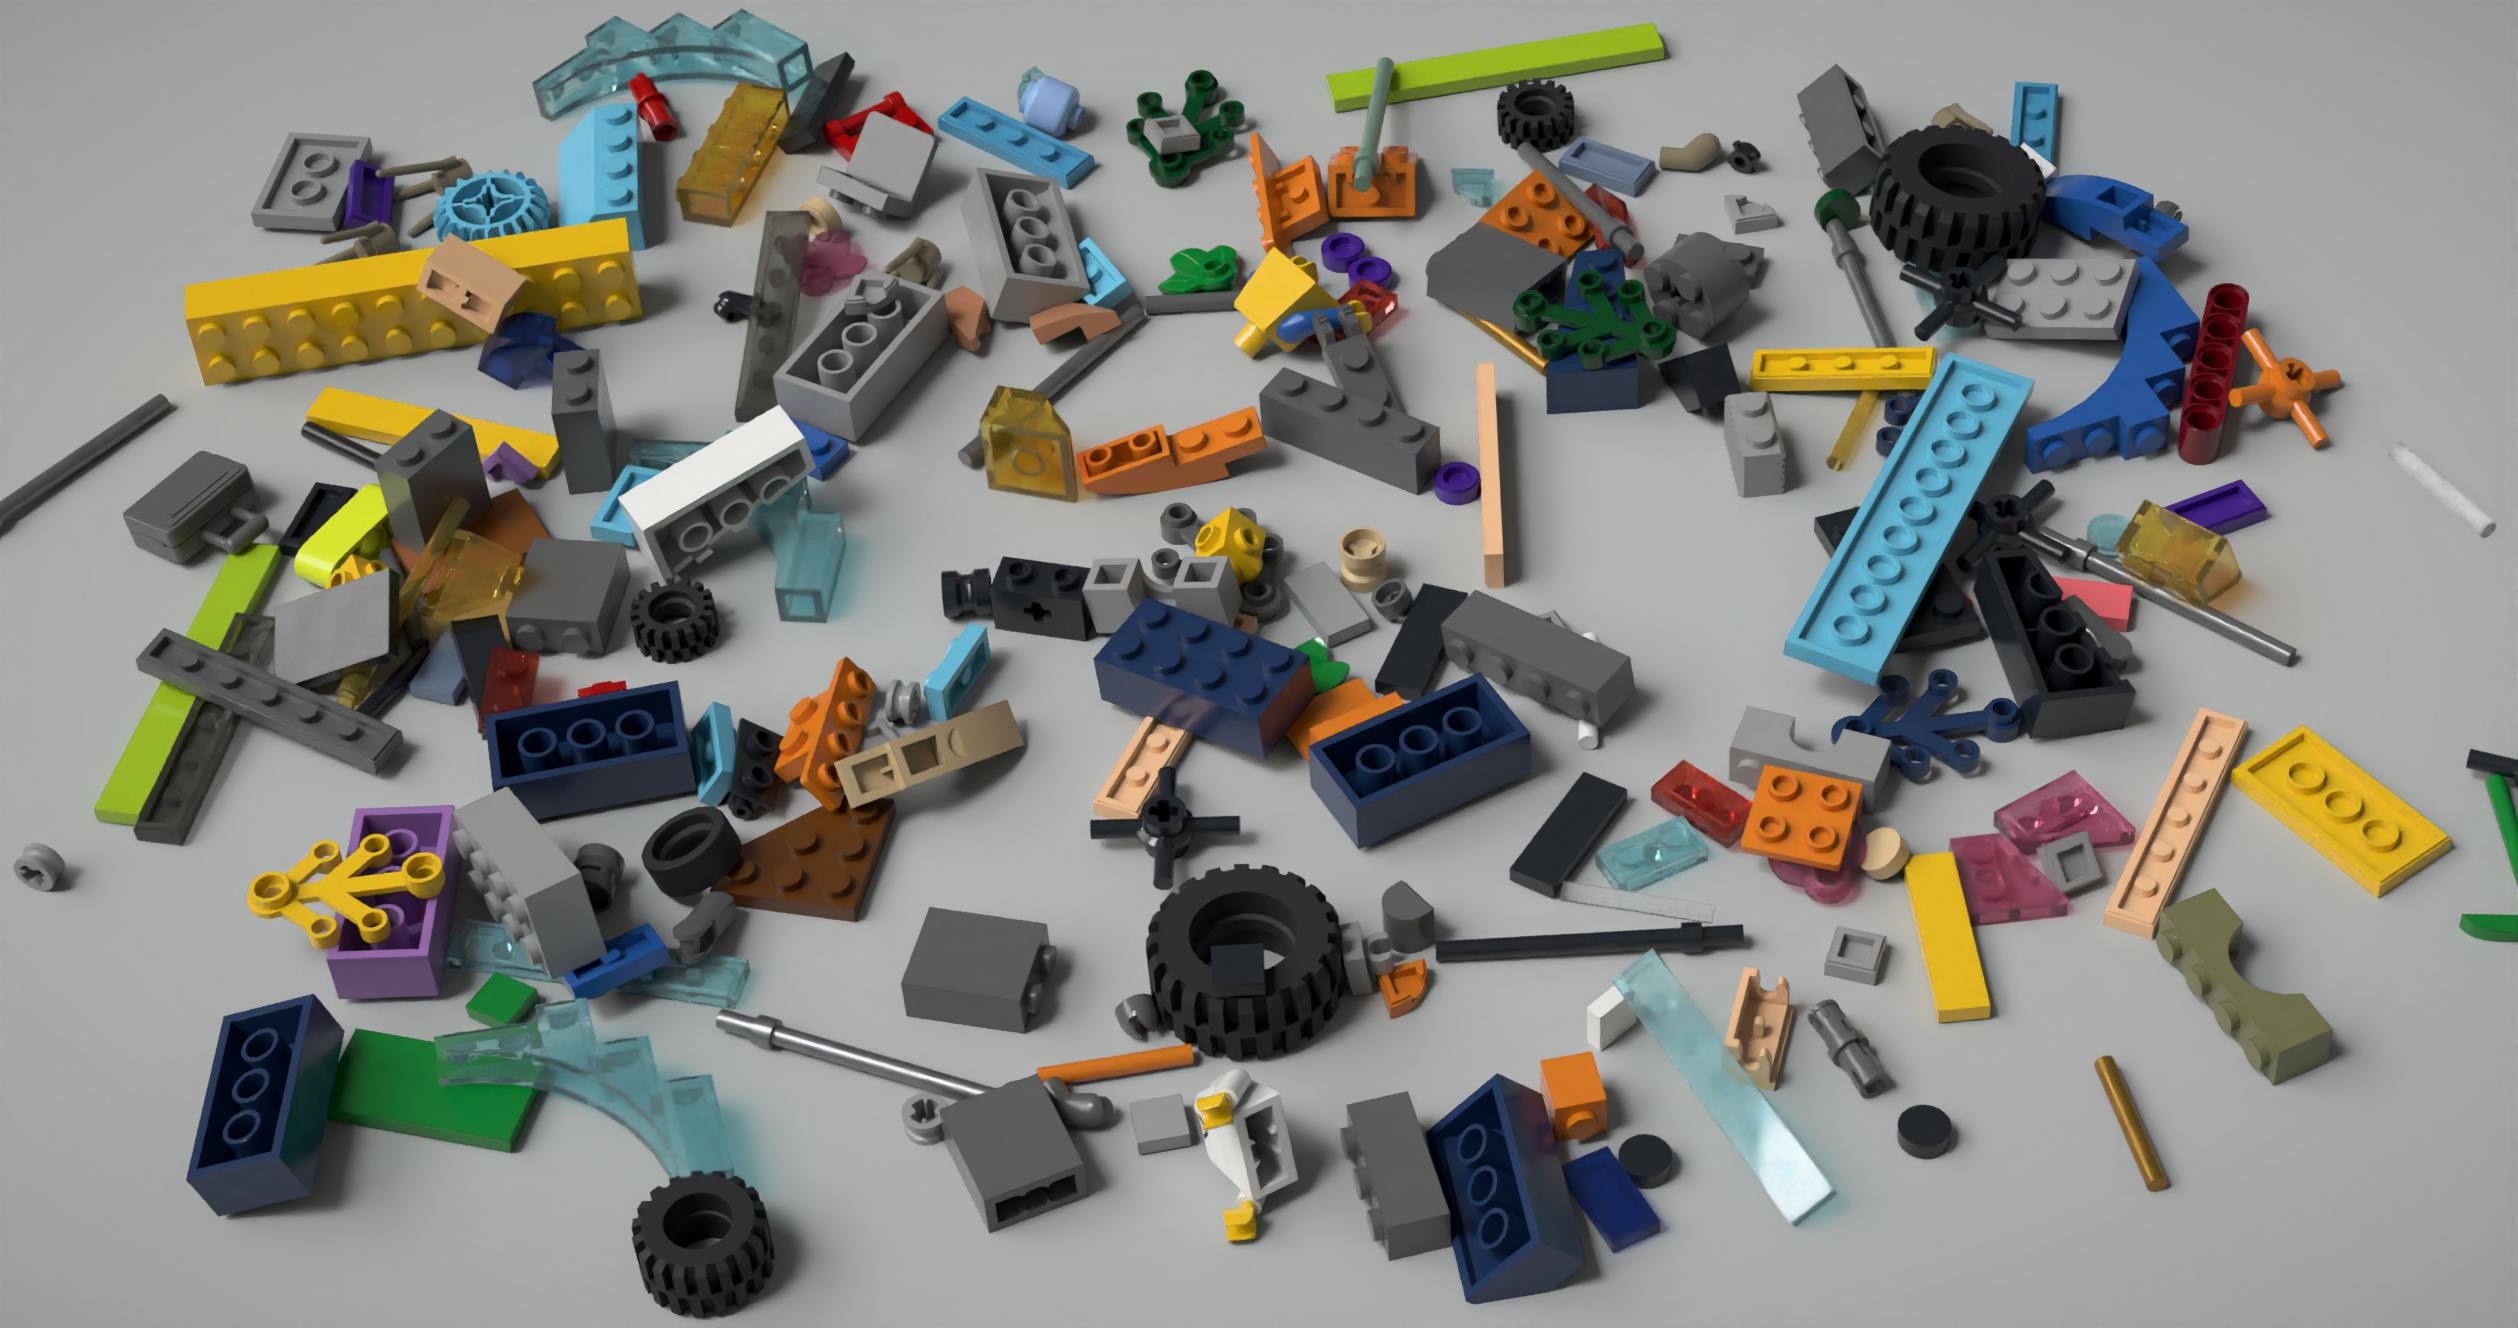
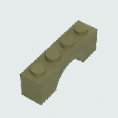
(2276, 1030)

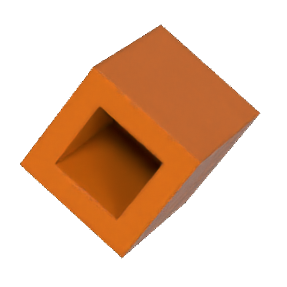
(1574, 1096)

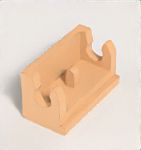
(470, 283)
(1760, 1027)

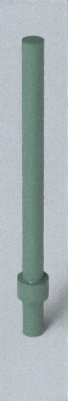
(1367, 159)

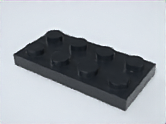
(1943, 610)

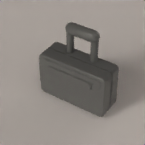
(195, 507)

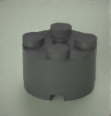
(1696, 284)

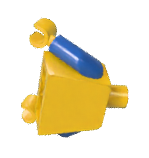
(1282, 301)

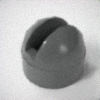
(1386, 603)
(1137, 1015)

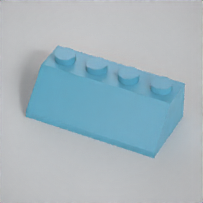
(604, 171)

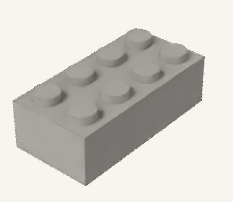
(861, 362)
(528, 883)

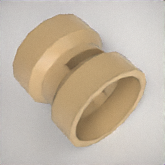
(1363, 559)

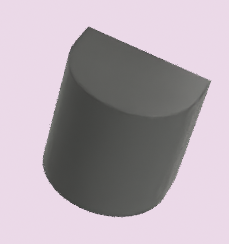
(1407, 919)

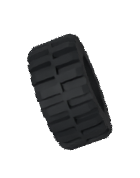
(1956, 198)
(1246, 909)

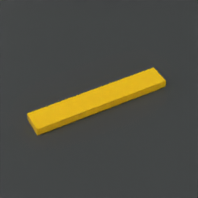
(391, 420)

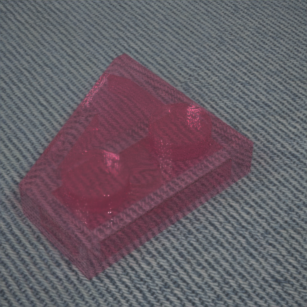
(2059, 811)
(2003, 883)

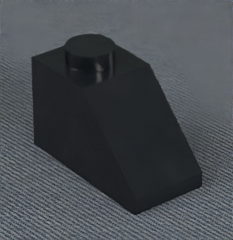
(1702, 379)

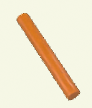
(1119, 1064)

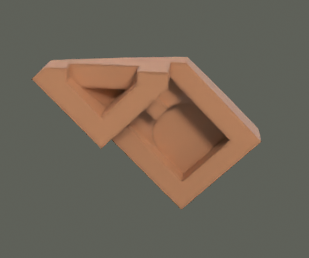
(967, 317)
(1066, 317)

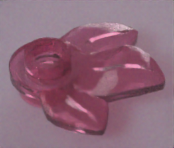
(830, 261)
(1807, 876)

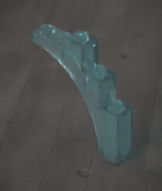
(678, 49)
(802, 540)
(618, 1077)

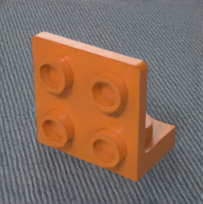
(1390, 191)
(1540, 216)
(1338, 711)
(1802, 817)

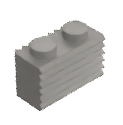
(1754, 444)

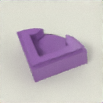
(508, 464)

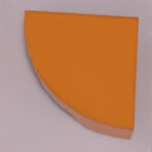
(1403, 987)

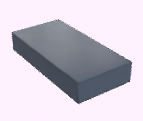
(1607, 166)
(440, 674)

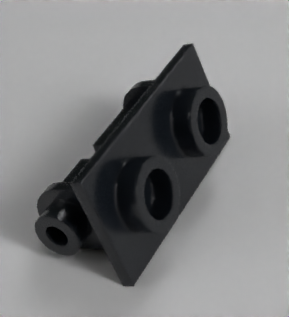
(753, 769)

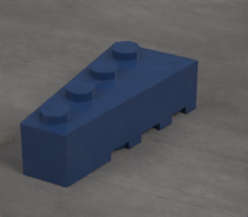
(1613, 385)

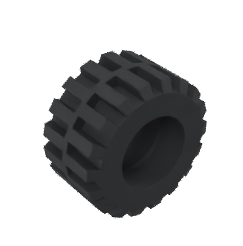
(711, 1275)

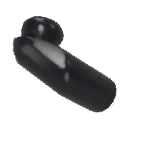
(732, 302)

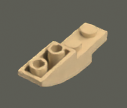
(928, 753)

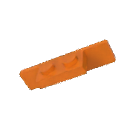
(1288, 198)
(826, 732)

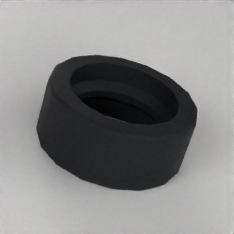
(691, 851)

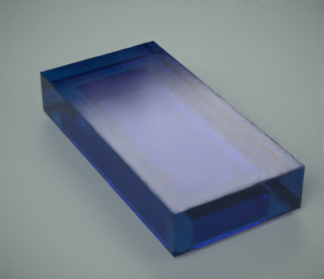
(1610, 1199)

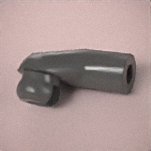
(1078, 1109)

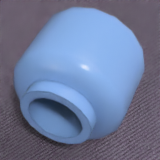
(1051, 106)

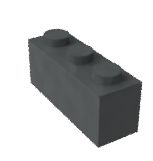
(1841, 130)
(1396, 1176)

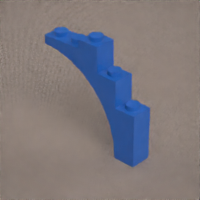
(2130, 405)

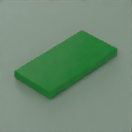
(396, 1088)

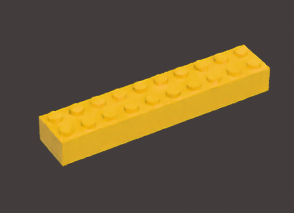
(374, 312)

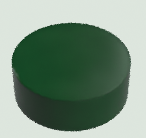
(1837, 205)

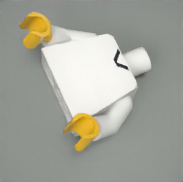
(1247, 1142)

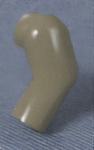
(1693, 156)

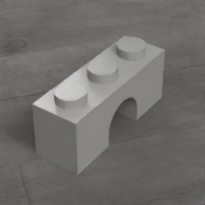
(1201, 587)
(1769, 740)

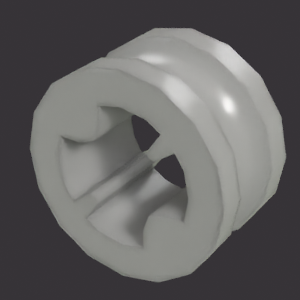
(903, 701)
(39, 866)
(923, 1105)

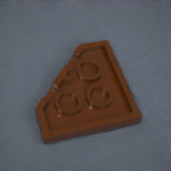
(813, 863)

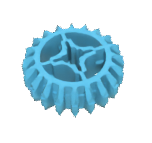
(491, 207)

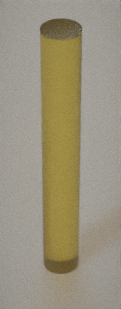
(1853, 429)

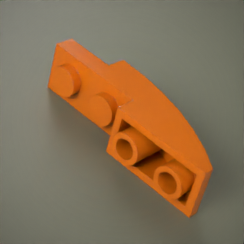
(1160, 463)

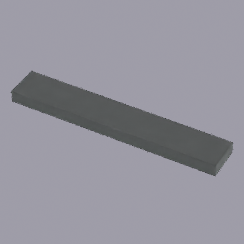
(270, 700)

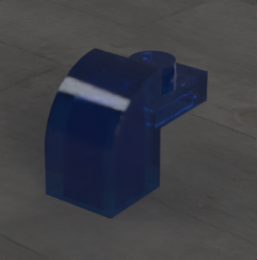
(522, 345)

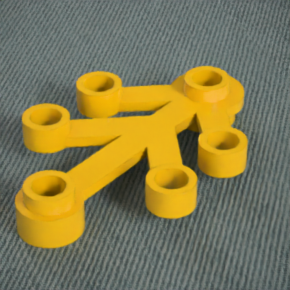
(283, 895)

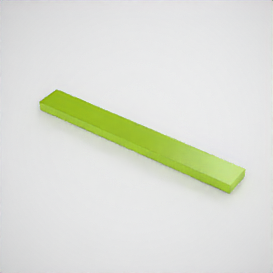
(1501, 66)
(234, 590)

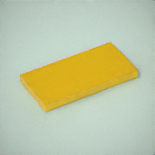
(2340, 810)

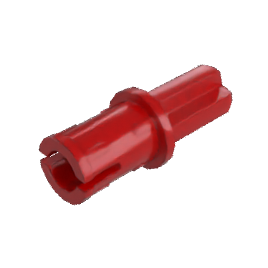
(653, 107)

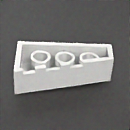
(715, 491)

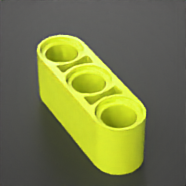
(356, 529)

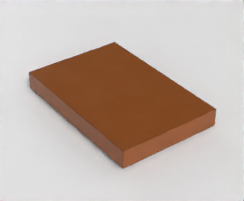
(506, 523)

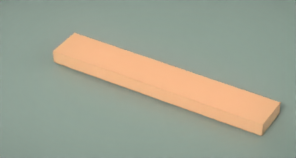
(1490, 476)
(1151, 748)
(2175, 823)

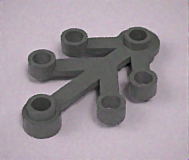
(1259, 596)

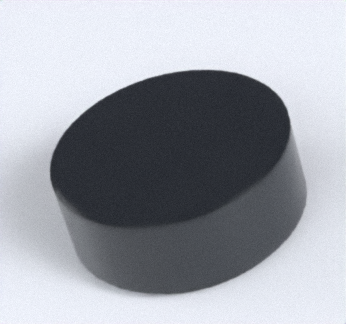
(1924, 1131)
(1646, 1160)

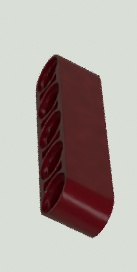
(2212, 374)

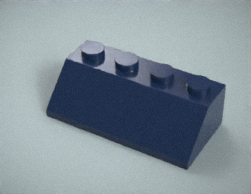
(1505, 1194)

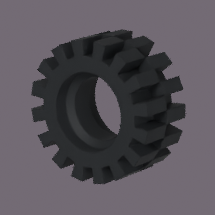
(1536, 115)
(678, 638)

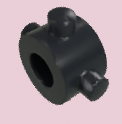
(1744, 157)

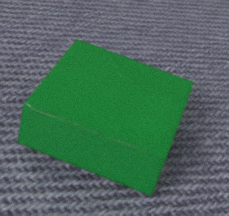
(502, 1001)

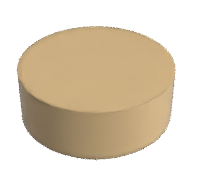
(822, 215)
(1884, 853)

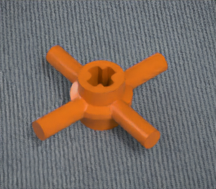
(2284, 388)

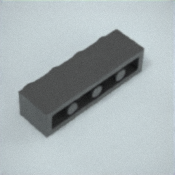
(1350, 430)
(1538, 658)

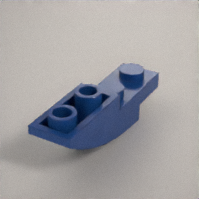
(2116, 209)

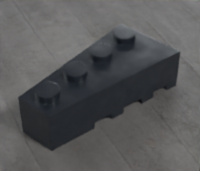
(2044, 649)

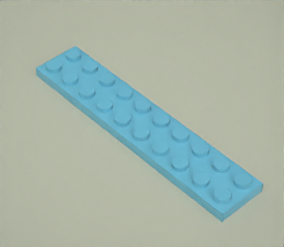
(1909, 520)

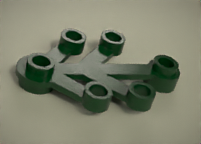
(1201, 92)
(1649, 336)

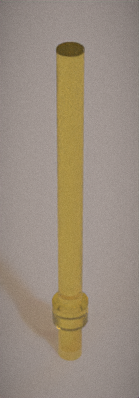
(356, 686)

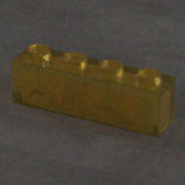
(733, 155)

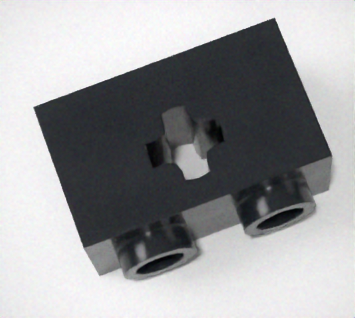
(1041, 599)

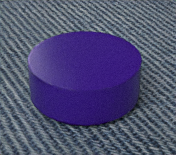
(1341, 251)
(1372, 269)
(1457, 483)

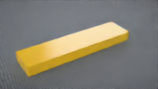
(1843, 369)
(1946, 938)

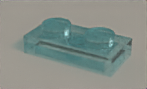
(1652, 855)

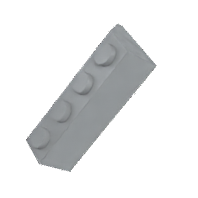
(1022, 244)

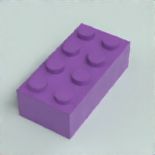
(415, 951)

